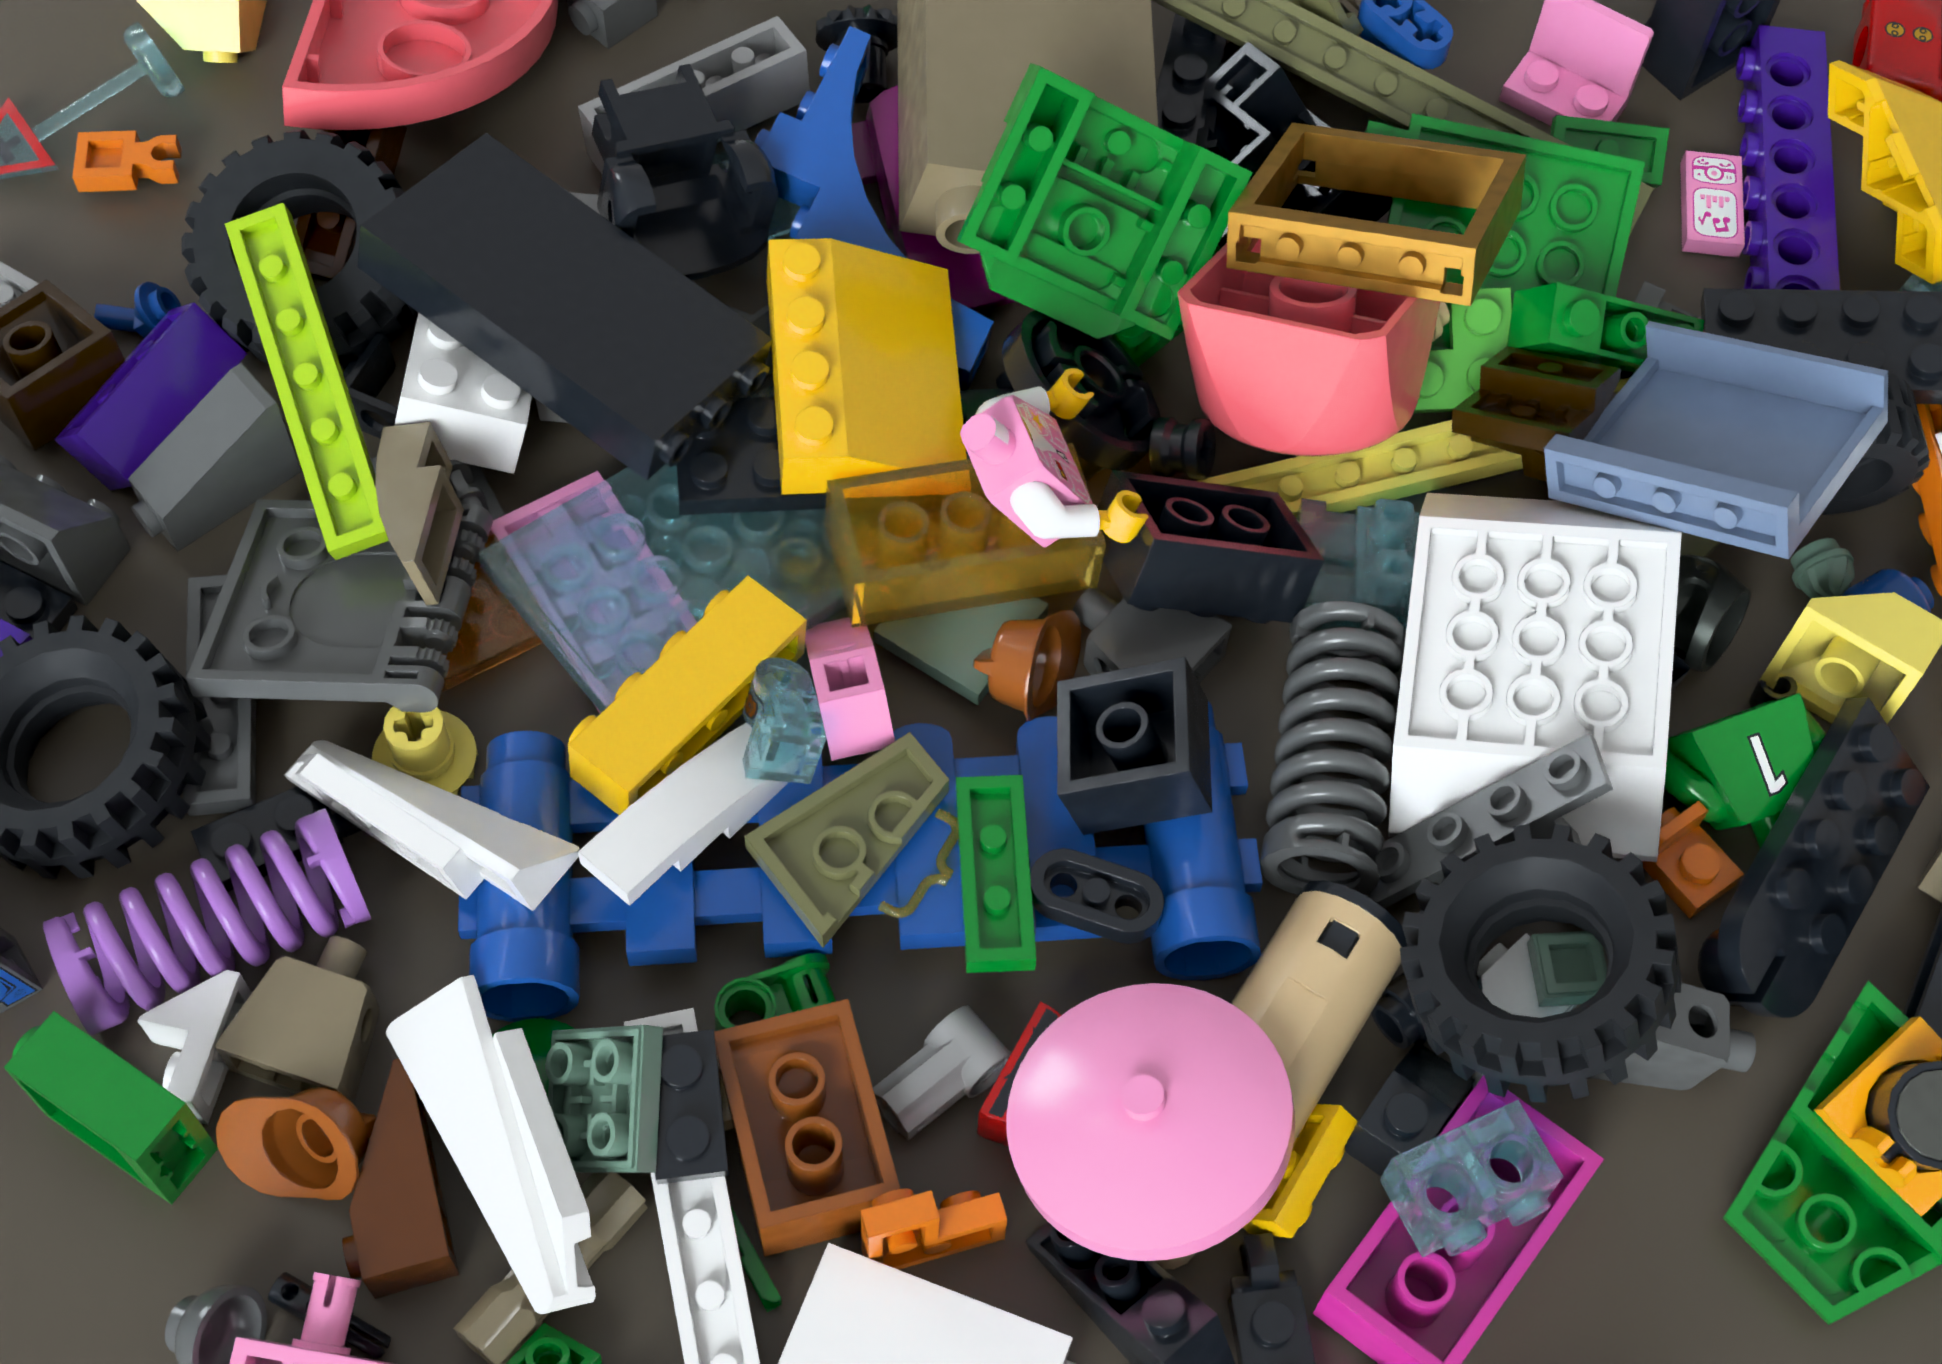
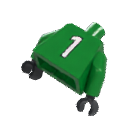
(1746, 761)

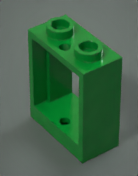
(111, 1106)

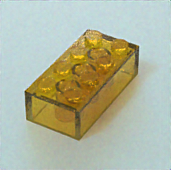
(937, 545)

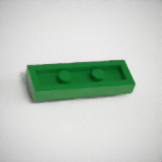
(995, 874)

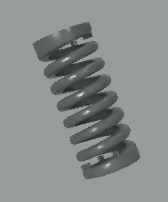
(1303, 756)

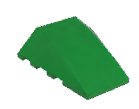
(1819, 1206)

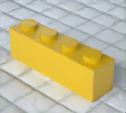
(684, 696)

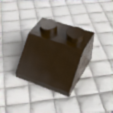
(50, 362)

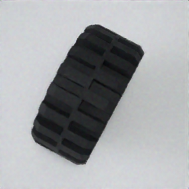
(308, 180)

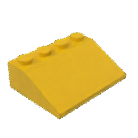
(860, 362)

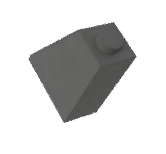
(214, 462)

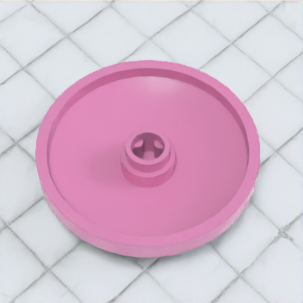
(1151, 1122)

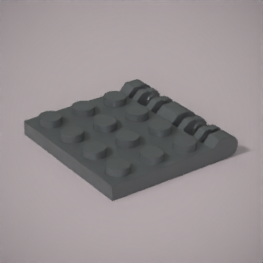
(329, 627)

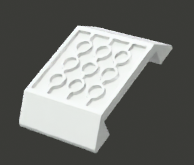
(1527, 638)

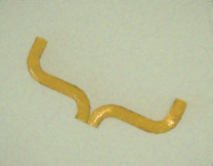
(933, 878)

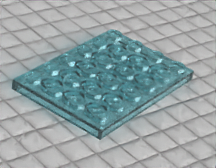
(626, 572)

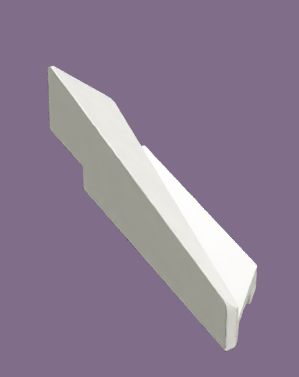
(434, 828)
(501, 1137)

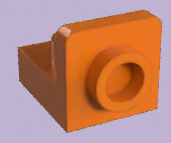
(1690, 862)

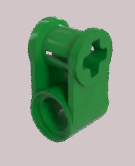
(776, 991)

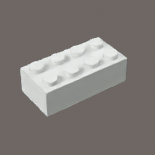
(465, 399)

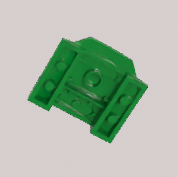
(1096, 210)

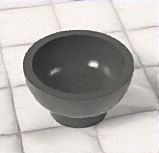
(206, 1325)

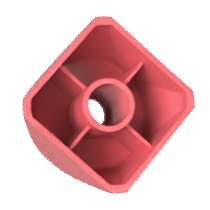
(1303, 359)

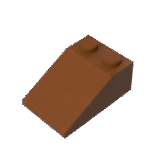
(805, 1124)

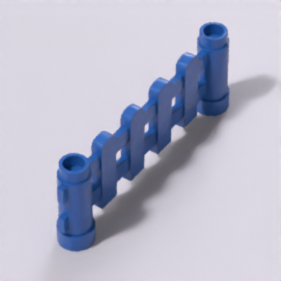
(531, 962)

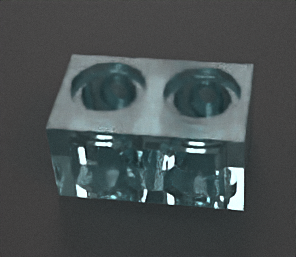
(1462, 1166)

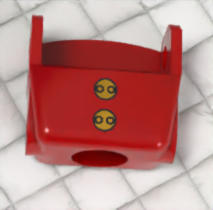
(1902, 43)

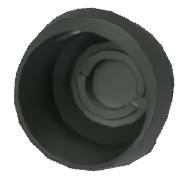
(1708, 610)

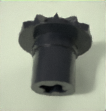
(883, 30)

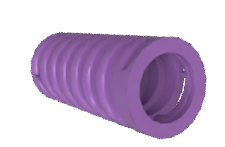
(109, 1006)

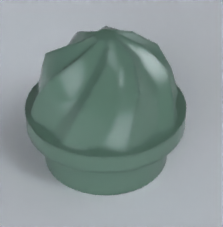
(1823, 568)

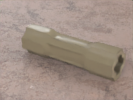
(504, 1315)

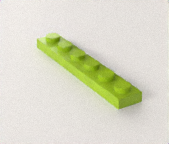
(308, 379)

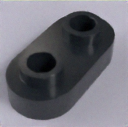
(1098, 892)

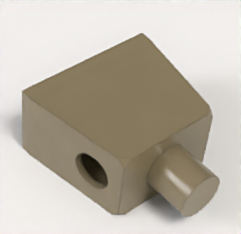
(306, 1024)

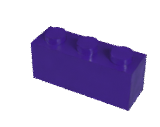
(150, 394)

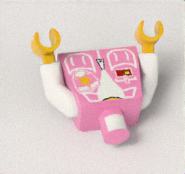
(1031, 471)

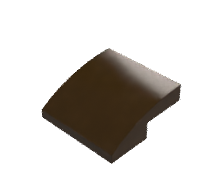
(1534, 396)

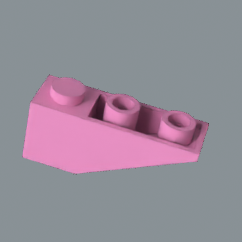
(849, 688)

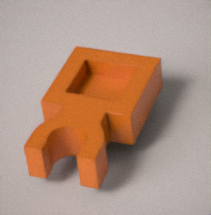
(119, 159)

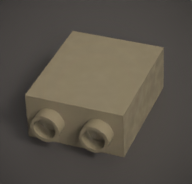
(962, 73)

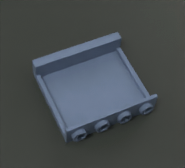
(1724, 440)

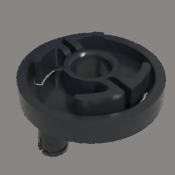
(1041, 352)

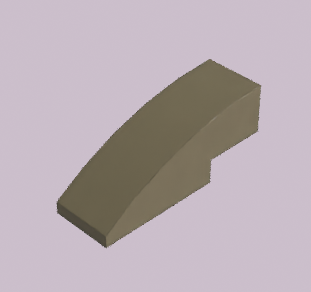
(418, 504)

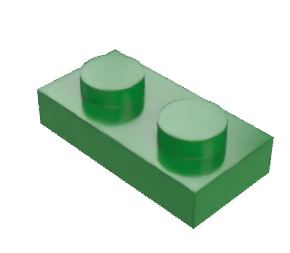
(1618, 139)

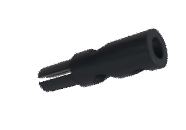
(294, 1298)

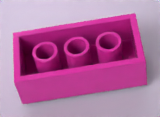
(1440, 1304)

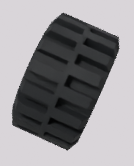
(1892, 459)

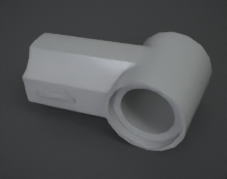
(956, 1061)

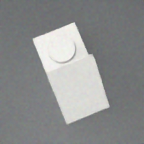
(194, 1025)

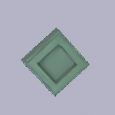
(1566, 967)

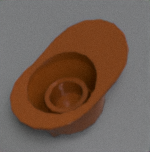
(1030, 660)
(296, 1143)

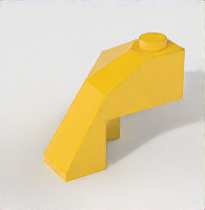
(1898, 158)

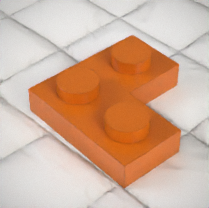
(910, 1230)

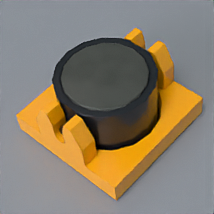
(1900, 1119)

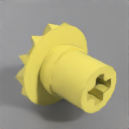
(428, 747)

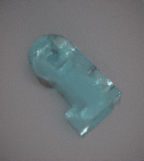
(784, 723)

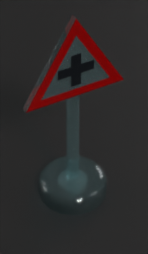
(21, 146)

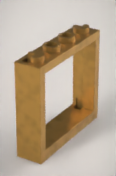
(1371, 252)

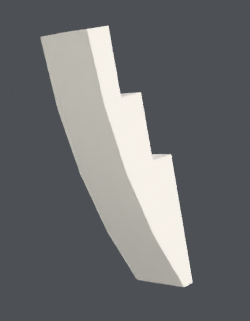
(678, 818)

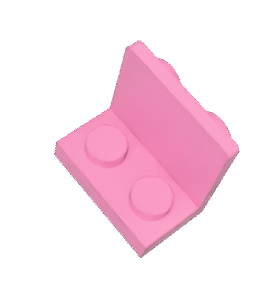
(1578, 63)

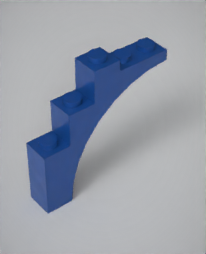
(820, 175)

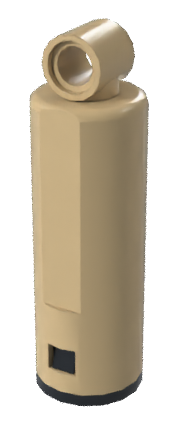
(1319, 987)

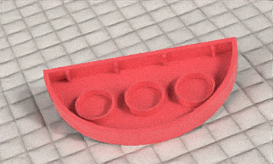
(409, 59)

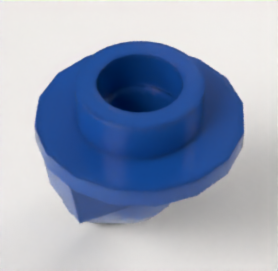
(150, 306)

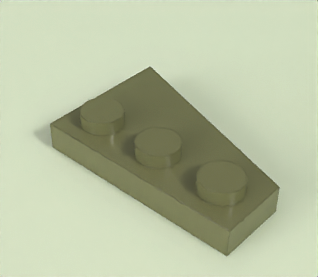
(848, 833)

